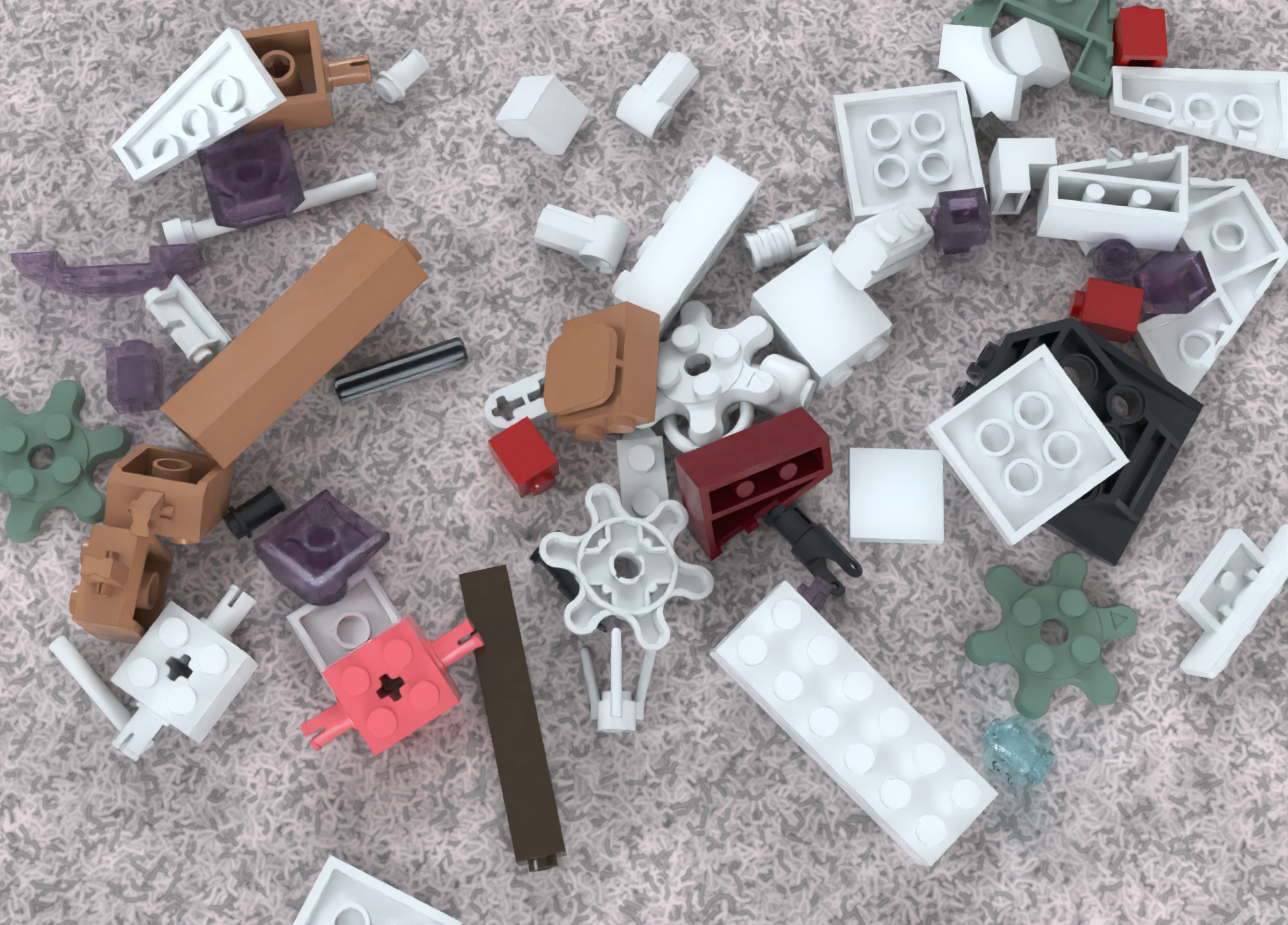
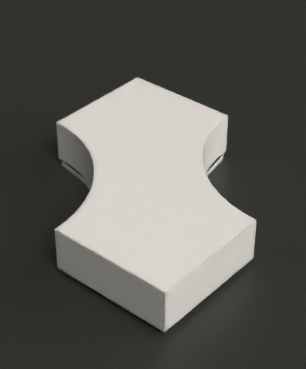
(970, 57)

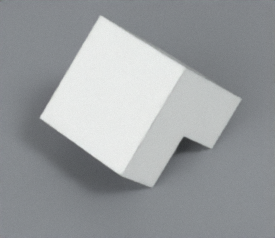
(1033, 52)
(543, 112)
(1016, 169)

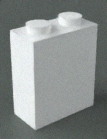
(822, 318)

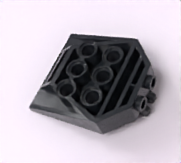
(1148, 436)

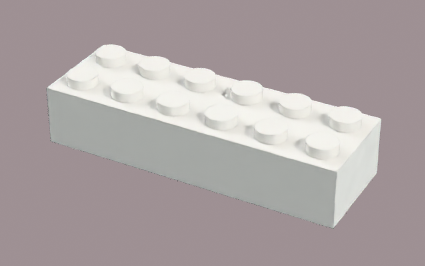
(854, 724)

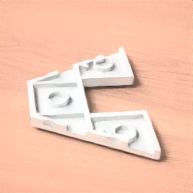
(1242, 258)

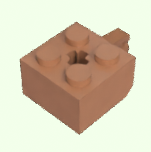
(167, 494)
(120, 584)

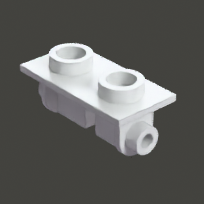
(193, 324)

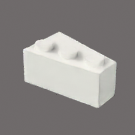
(1124, 199)

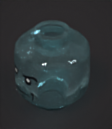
(1018, 750)

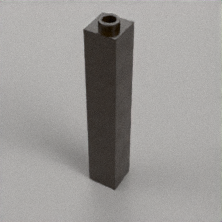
(513, 720)

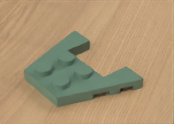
(1078, 20)

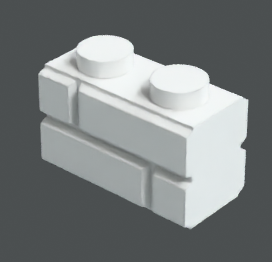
(882, 245)

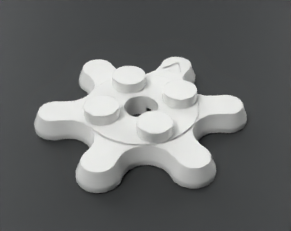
(727, 380)
(643, 541)

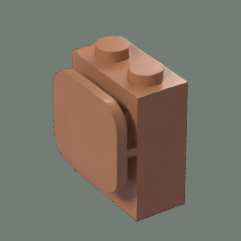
(604, 372)

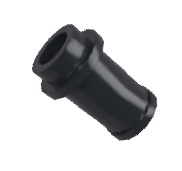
(253, 513)

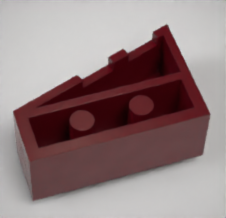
(749, 474)

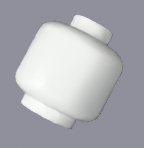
(794, 381)

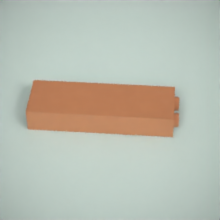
(295, 342)

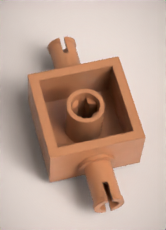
(304, 75)

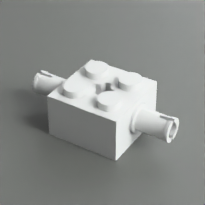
(163, 694)

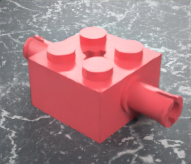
(388, 716)

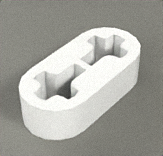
(514, 395)

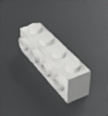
(689, 240)

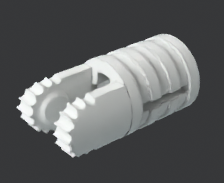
(777, 242)

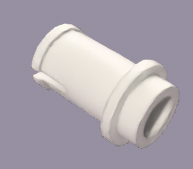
(394, 82)

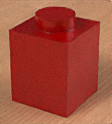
(1139, 37)
(1107, 308)
(525, 458)

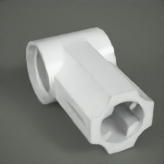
(654, 102)
(594, 241)

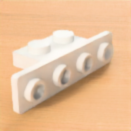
(1231, 595)

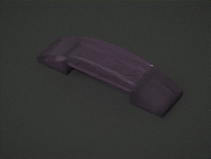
(110, 281)

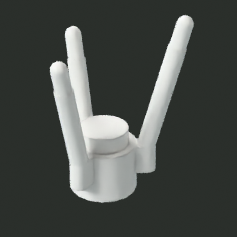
(616, 709)

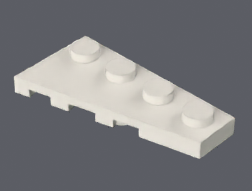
(1213, 104)
(202, 106)

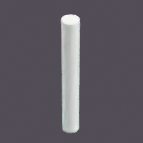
(92, 683)

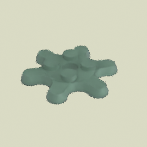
(70, 476)
(1039, 664)

